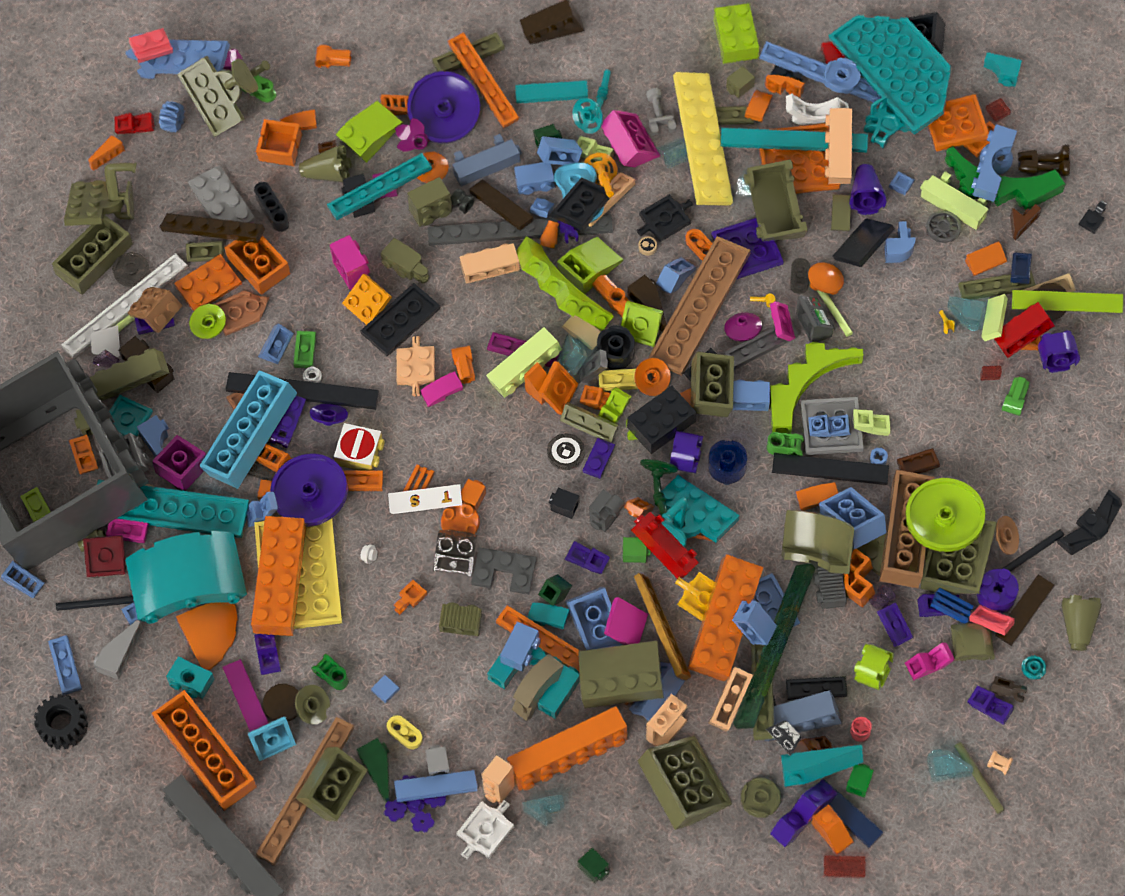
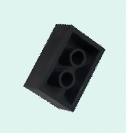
(660, 419)

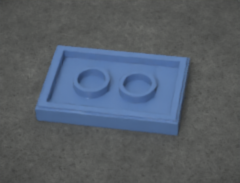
(770, 596)

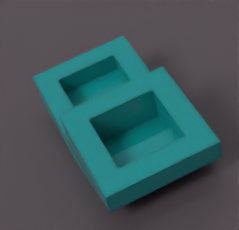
(548, 615)

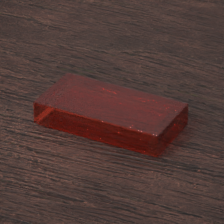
(844, 866)

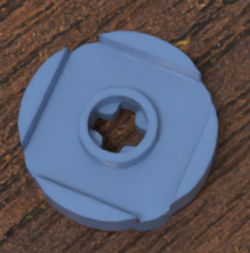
(838, 84)

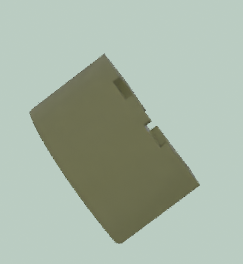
(818, 539)

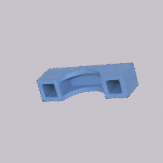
(1000, 144)

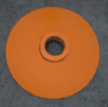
(439, 168)
(660, 376)

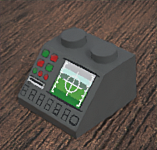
(814, 318)

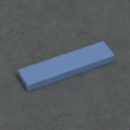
(435, 786)

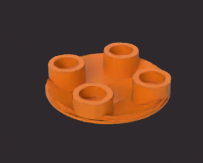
(825, 278)
(460, 518)

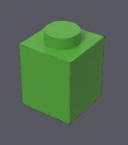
(634, 550)

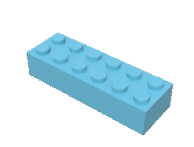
(248, 429)

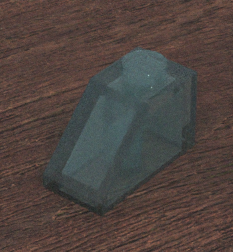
(968, 312)
(572, 354)
(947, 766)

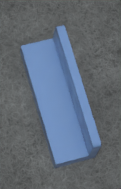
(671, 685)

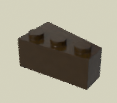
(552, 23)

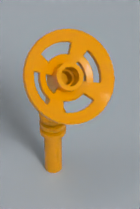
(603, 176)

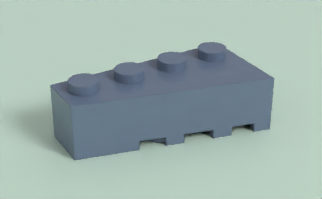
(809, 712)

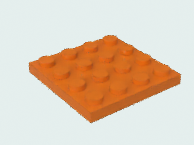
(807, 164)

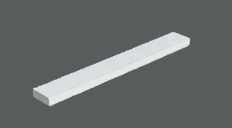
(119, 309)

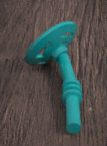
(591, 113)

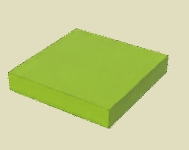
(642, 322)

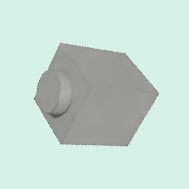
(437, 760)

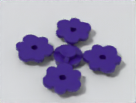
(416, 808)

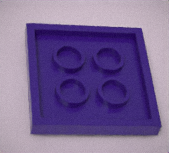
(763, 254)

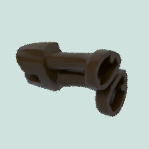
(1030, 160)

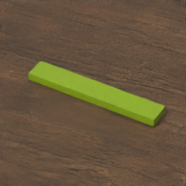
(1068, 301)

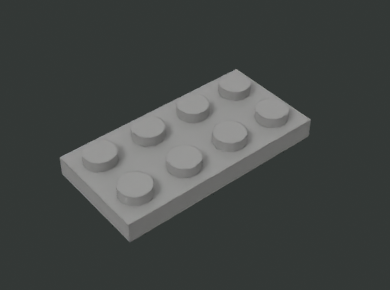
(220, 196)

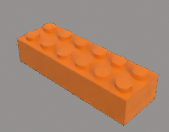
(278, 576)
(718, 634)
(568, 748)
(204, 750)

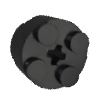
(618, 346)

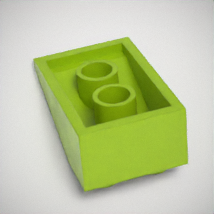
(369, 130)

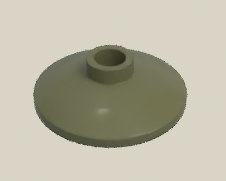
(318, 703)

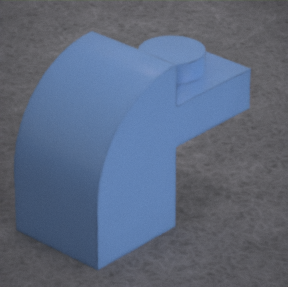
(899, 248)

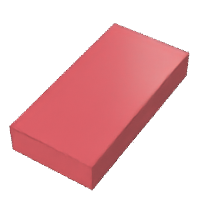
(992, 619)

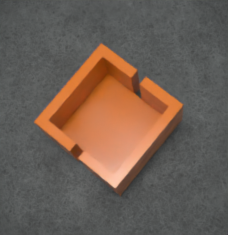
(281, 142)

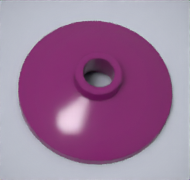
(743, 326)

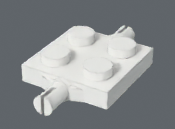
(485, 829)

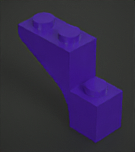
(807, 806)

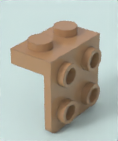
(155, 307)

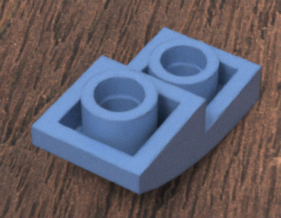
(829, 426)

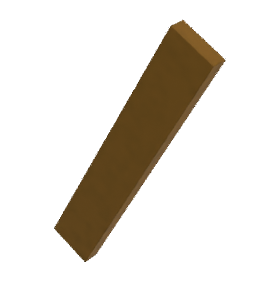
(662, 626)

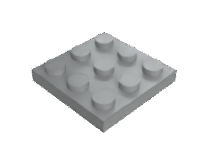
(831, 407)

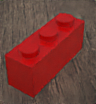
(1024, 329)

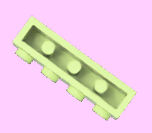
(511, 371)

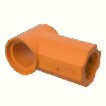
(327, 56)
(463, 360)

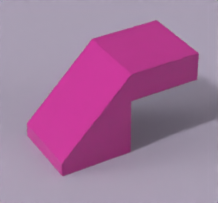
(930, 662)

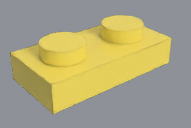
(621, 379)

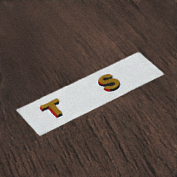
(425, 499)

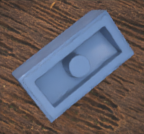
(276, 344)

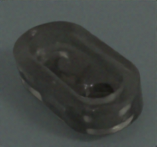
(799, 277)

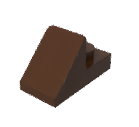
(1020, 222)

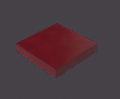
(104, 556)

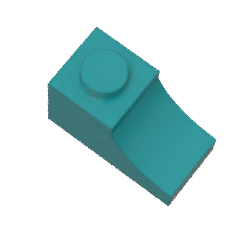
(1004, 67)

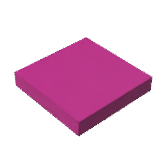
(625, 622)

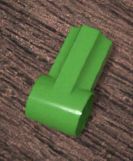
(1015, 399)

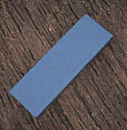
(65, 665)

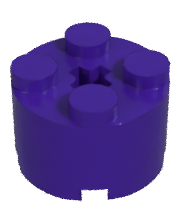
(1058, 351)
(686, 451)
(994, 582)

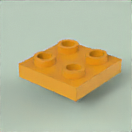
(366, 299)

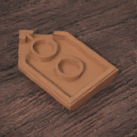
(242, 310)

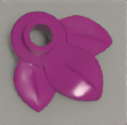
(409, 134)

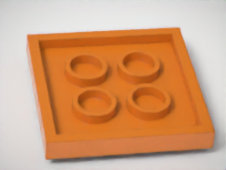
(959, 124)

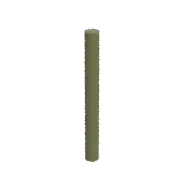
(979, 778)

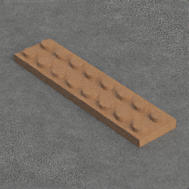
(700, 304)

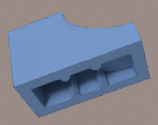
(674, 275)
(153, 434)

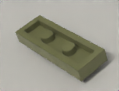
(589, 422)

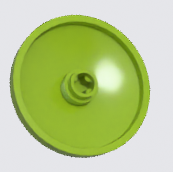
(945, 514)

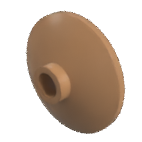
(1007, 535)

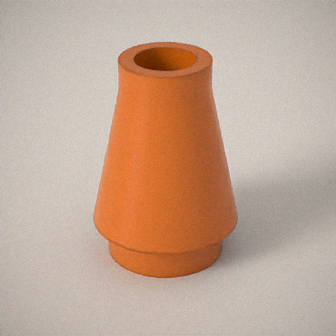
(550, 235)

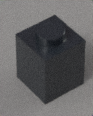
(564, 503)

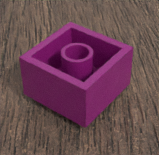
(179, 463)

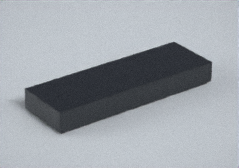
(807, 687)

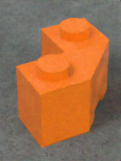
(856, 586)

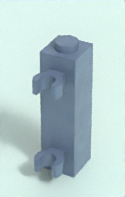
(486, 162)

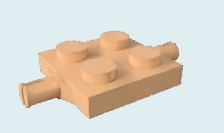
(415, 365)

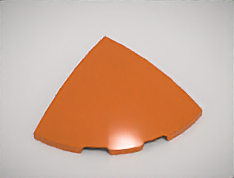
(209, 631)

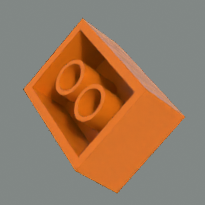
(258, 263)

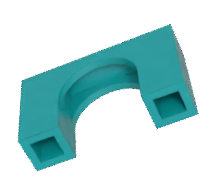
(554, 697)

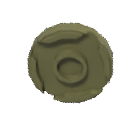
(765, 801)

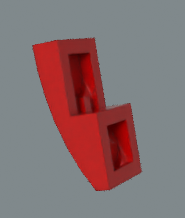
(134, 124)

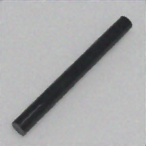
(1035, 550)
(94, 603)

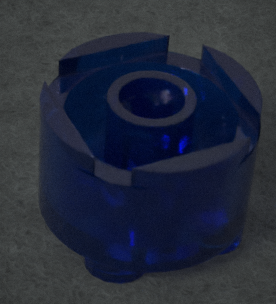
(727, 461)

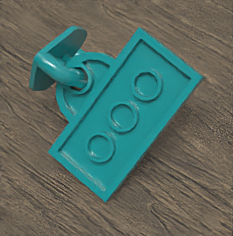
(695, 512)

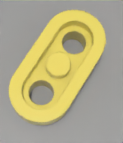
(405, 732)

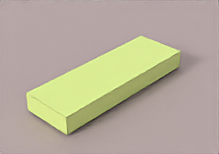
(994, 317)

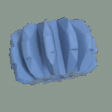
(171, 116)

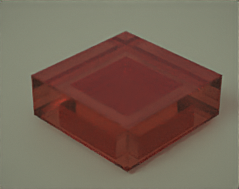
(998, 109)
(991, 373)

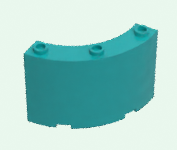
(185, 573)

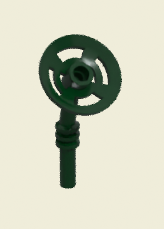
(657, 469)

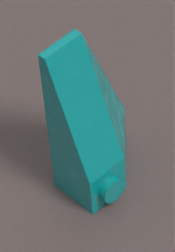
(813, 765)

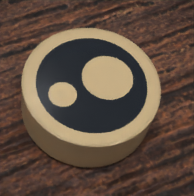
(647, 246)

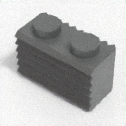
(831, 588)

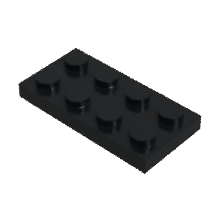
(400, 319)

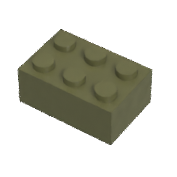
(712, 384)
(331, 784)

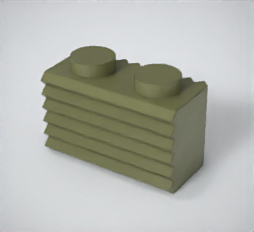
(460, 619)

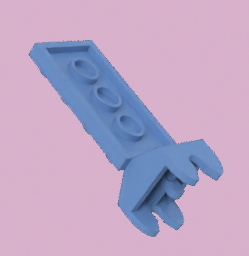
(184, 55)

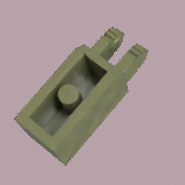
(404, 261)

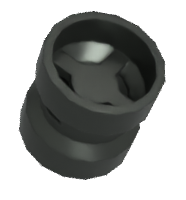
(462, 201)

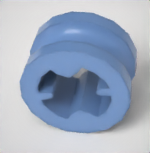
(881, 452)

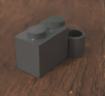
(605, 510)

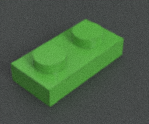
(304, 349)

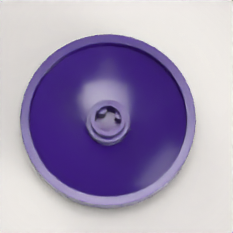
(445, 106)
(310, 488)

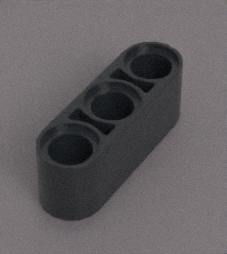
(270, 199)

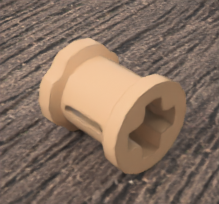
(999, 762)

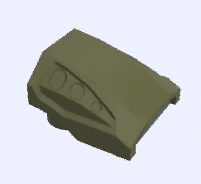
(971, 642)

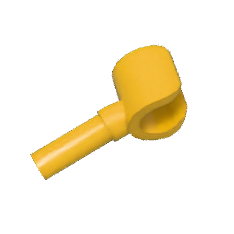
(769, 298)
(948, 324)

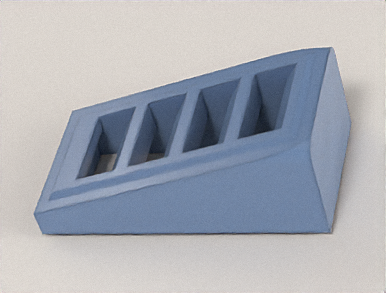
(14, 566)

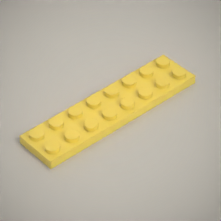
(702, 139)

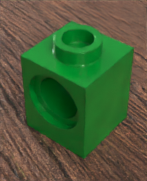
(859, 780)

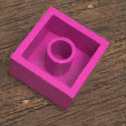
(349, 260)

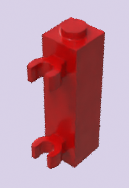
(664, 545)

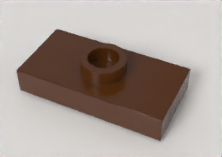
(919, 462)

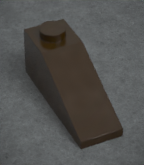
(645, 292)

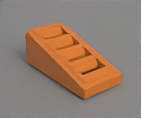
(391, 99)
(110, 149)
(282, 458)

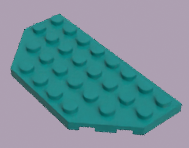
(897, 64)

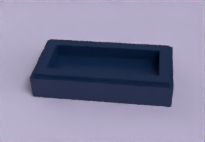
(1021, 268)

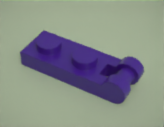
(288, 422)

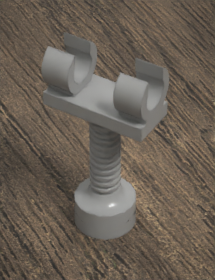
(654, 96)

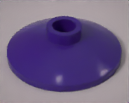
(328, 414)

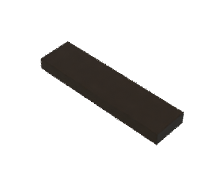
(501, 204)
(1026, 608)

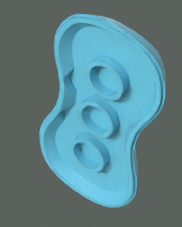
(569, 174)

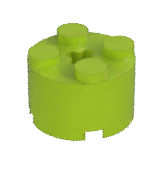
(873, 667)

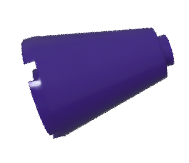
(867, 191)

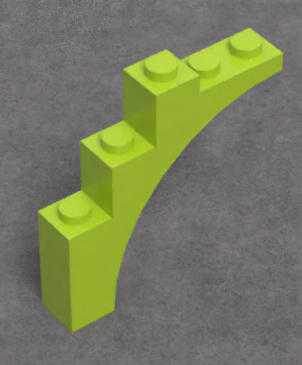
(568, 298)
(817, 363)

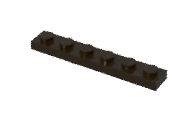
(212, 227)

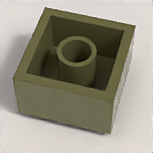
(429, 202)

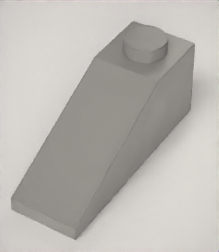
(117, 652)

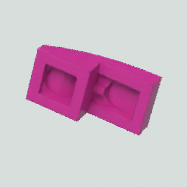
(440, 388)

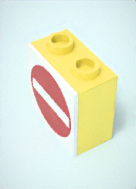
(358, 448)

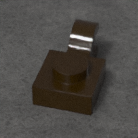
(1007, 688)

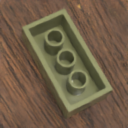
(92, 254)

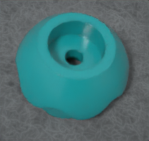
(1038, 663)

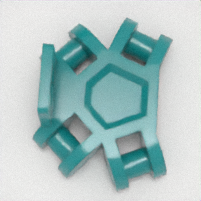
(887, 122)

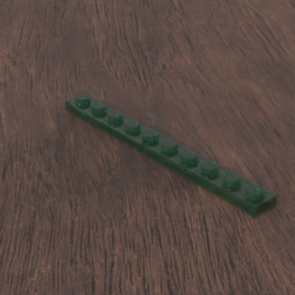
(773, 651)

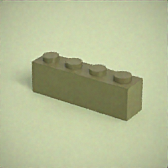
(129, 374)

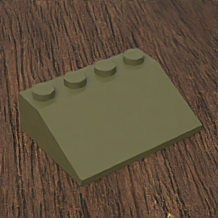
(960, 569)
(620, 674)
(684, 781)

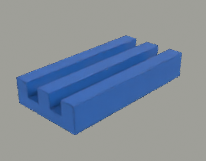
(953, 603)

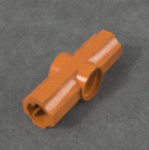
(609, 291)

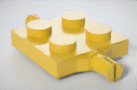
(695, 594)

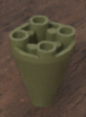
(327, 166)
(1080, 620)

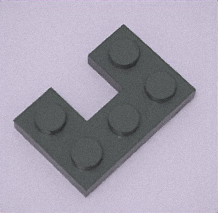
(493, 560)

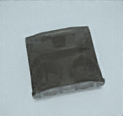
(455, 552)

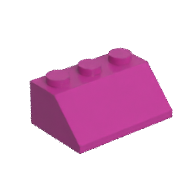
(629, 138)

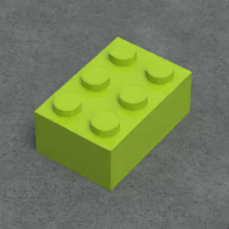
(736, 33)

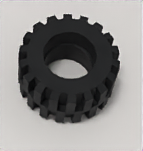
(66, 735)

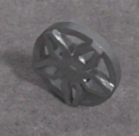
(943, 226)

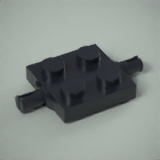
(665, 218)

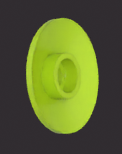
(204, 315)

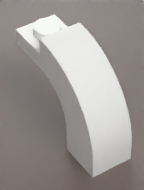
(808, 113)

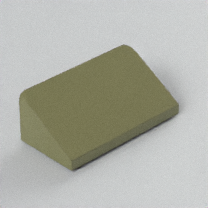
(204, 251)

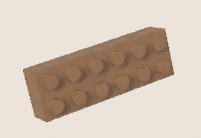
(902, 553)

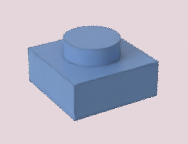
(541, 207)

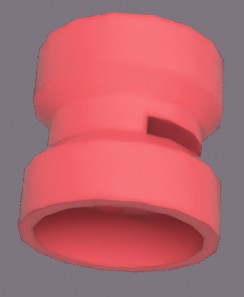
(861, 725)

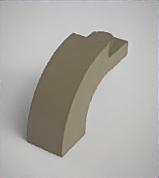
(535, 684)

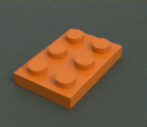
(208, 283)

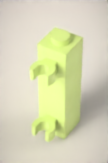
(950, 199)

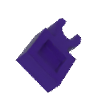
(568, 230)

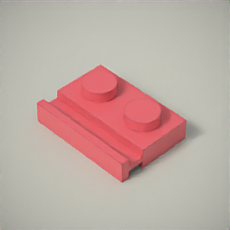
(150, 45)

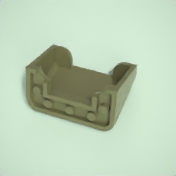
(775, 201)

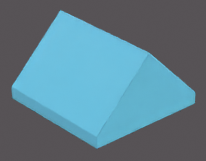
(271, 738)

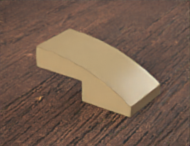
(582, 330)

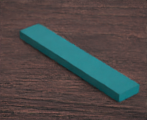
(379, 186)

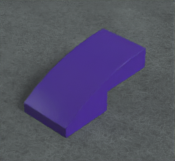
(586, 558)
(267, 653)
(990, 705)

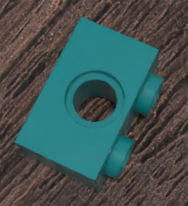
(182, 670)

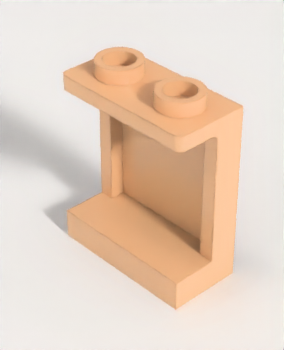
(666, 722)

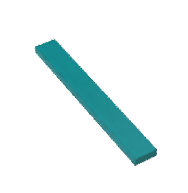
(784, 139)

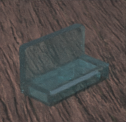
(674, 152)

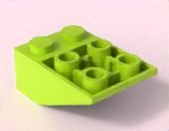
(587, 263)

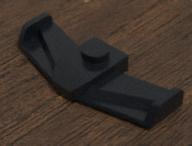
(1092, 525)

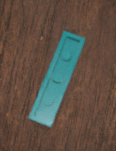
(551, 91)

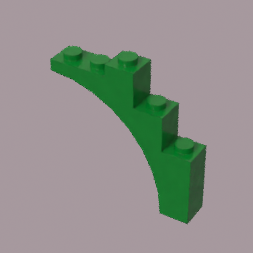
(1026, 190)

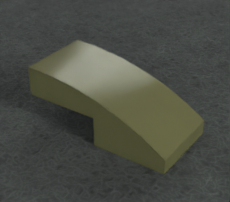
(840, 213)

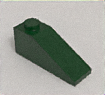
(376, 761)

